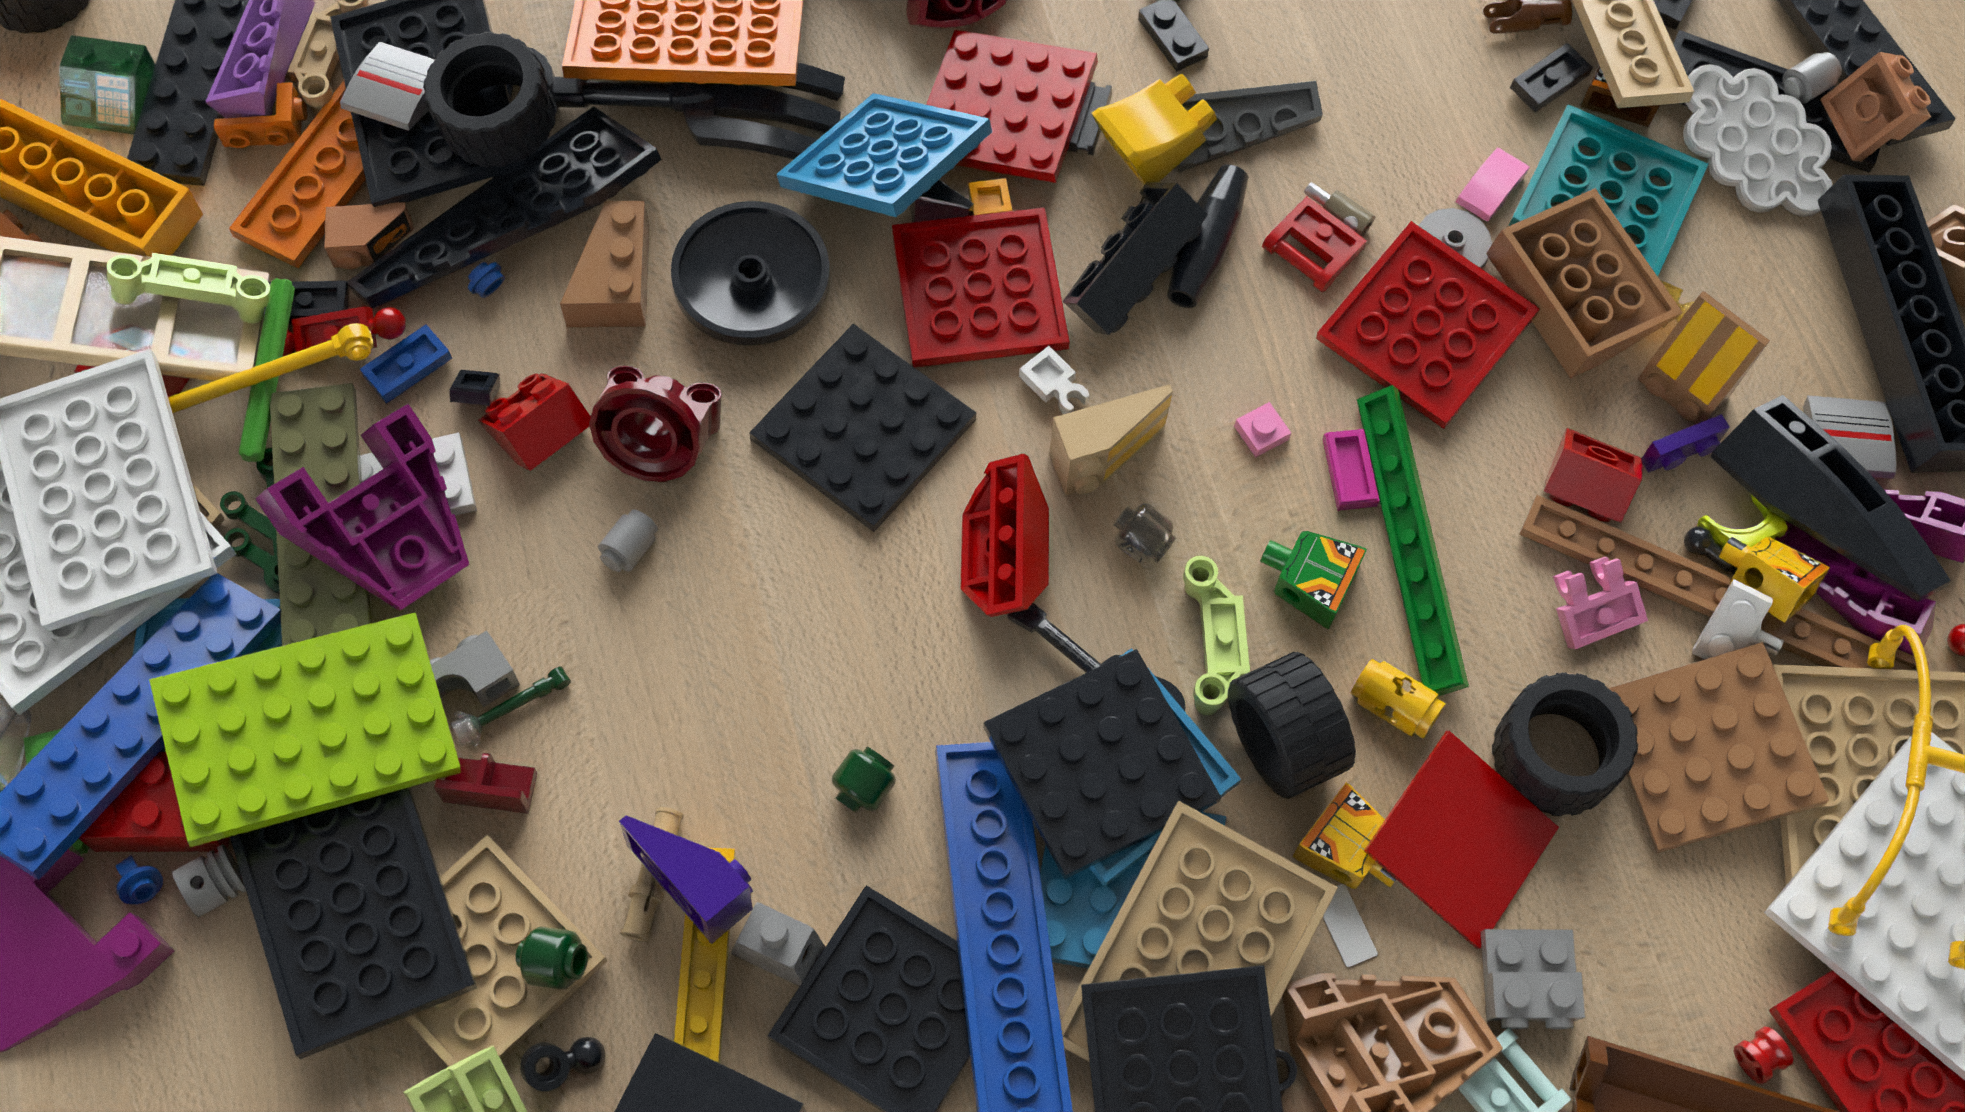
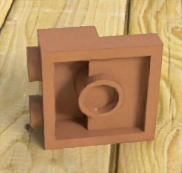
(1876, 105)

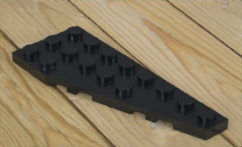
(562, 179)

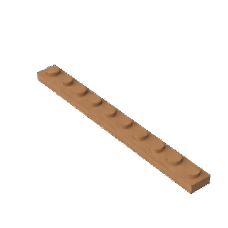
(1692, 584)

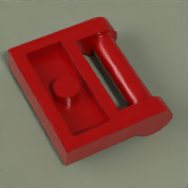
(1322, 235)

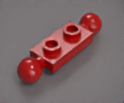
(317, 329)

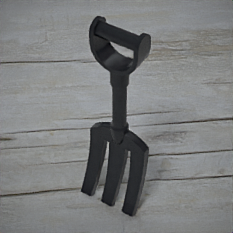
(705, 101)

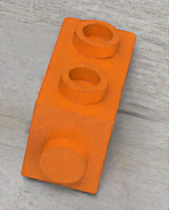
(266, 130)

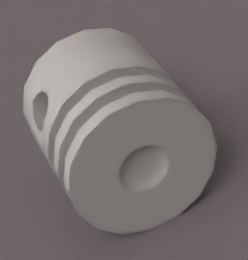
(220, 879)

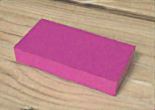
(1350, 469)

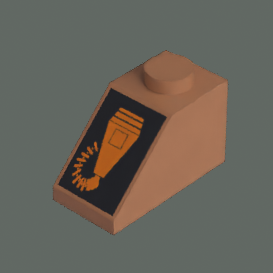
(364, 233)

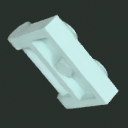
(1496, 1091)

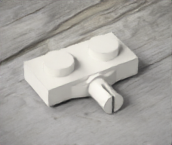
(1737, 623)

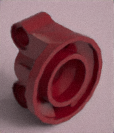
(653, 423)

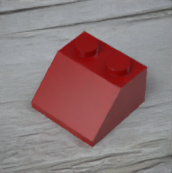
(1593, 476)

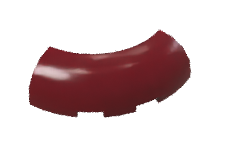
(949, 13)

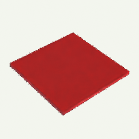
(1461, 839)

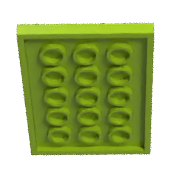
(303, 728)

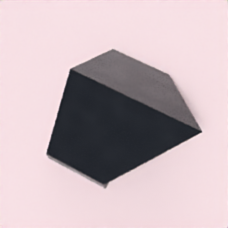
(940, 203)

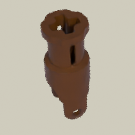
(1527, 14)

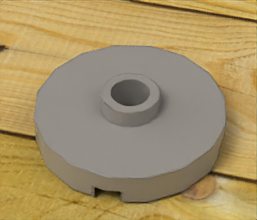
(1462, 227)

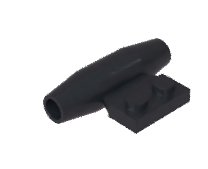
(1203, 257)

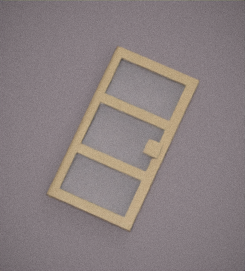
(63, 312)

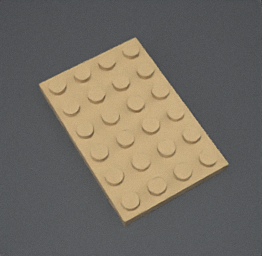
(1206, 906)

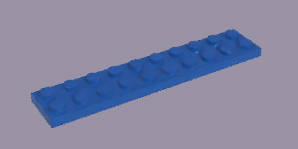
(1001, 936)

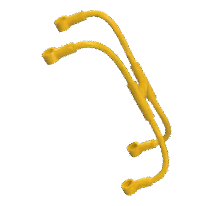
(1882, 656)

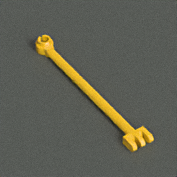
(351, 341)

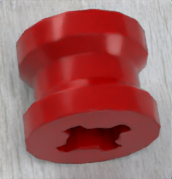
(1763, 1055)

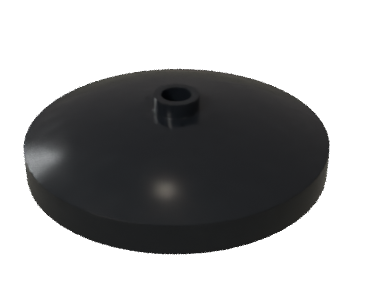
(750, 273)

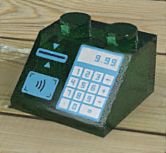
(104, 83)

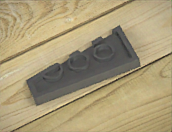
(1253, 117)

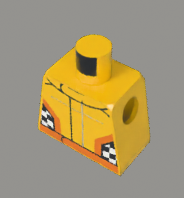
(1776, 572)
(1339, 839)

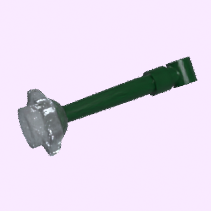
(469, 727)

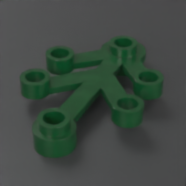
(257, 522)

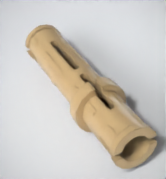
(647, 891)

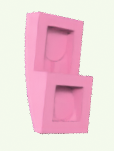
(1492, 184)

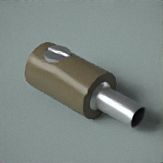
(1342, 208)

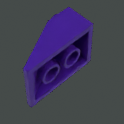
(694, 876)

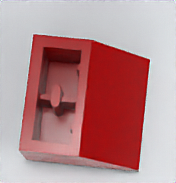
(536, 419)

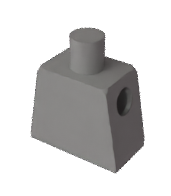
(778, 944)

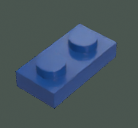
(406, 363)

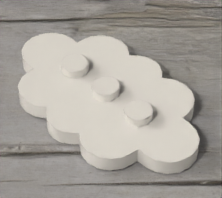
(1757, 140)

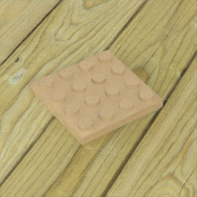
(494, 912)

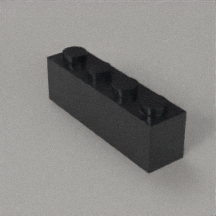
(1136, 256)

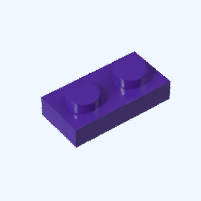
(1675, 448)

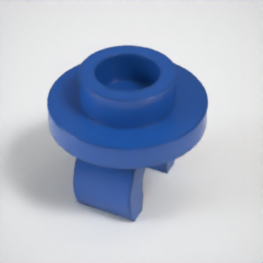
(137, 883)

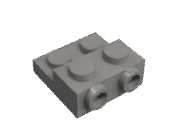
(1531, 978)

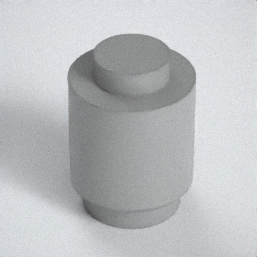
(1812, 76)
(627, 541)

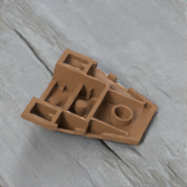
(1385, 1041)

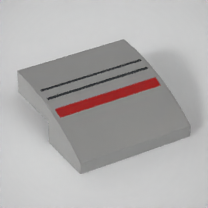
(389, 87)
(1860, 428)

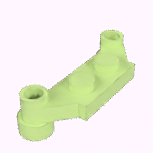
(188, 280)
(1222, 633)

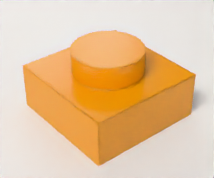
(989, 196)

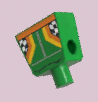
(1314, 573)

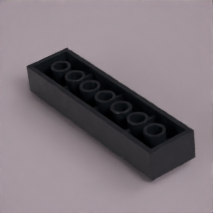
(1903, 313)

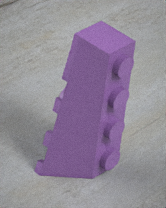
(259, 57)

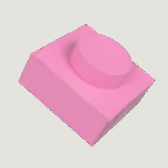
(1262, 429)

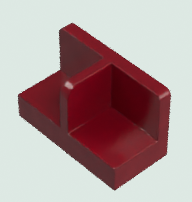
(489, 785)

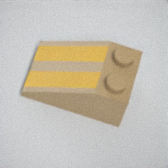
(1101, 439)

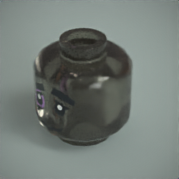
(1144, 533)

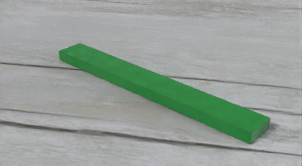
(1412, 542)

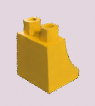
(1154, 128)

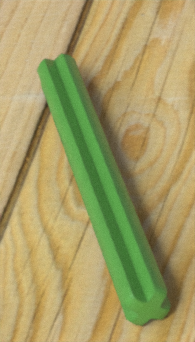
(270, 348)

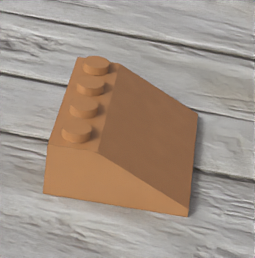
(1585, 279)

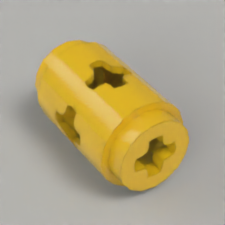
(1382, 686)

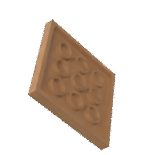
(1717, 749)

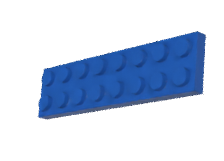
(119, 727)

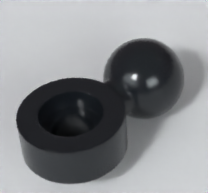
(584, 1056)

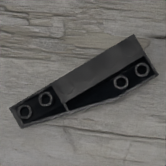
(1829, 495)

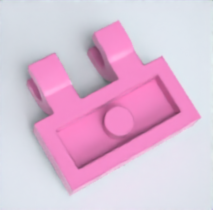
(1603, 613)

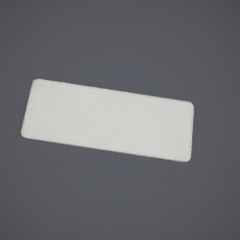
(1348, 929)

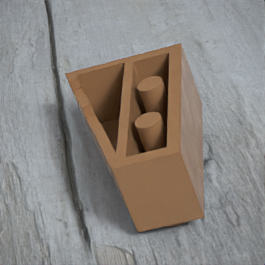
(612, 270)

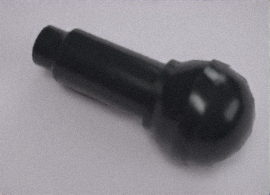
(1700, 541)

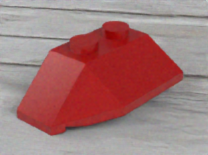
(1005, 538)

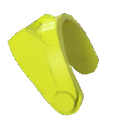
(1770, 527)

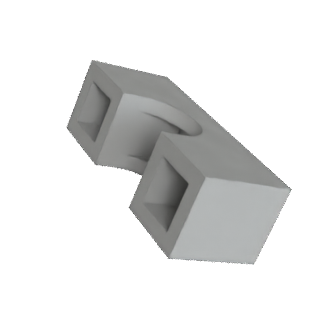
(475, 667)

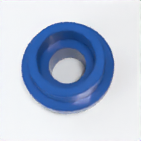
(485, 279)

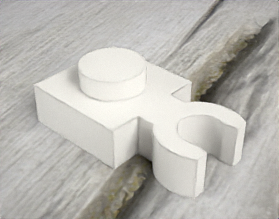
(1050, 377)

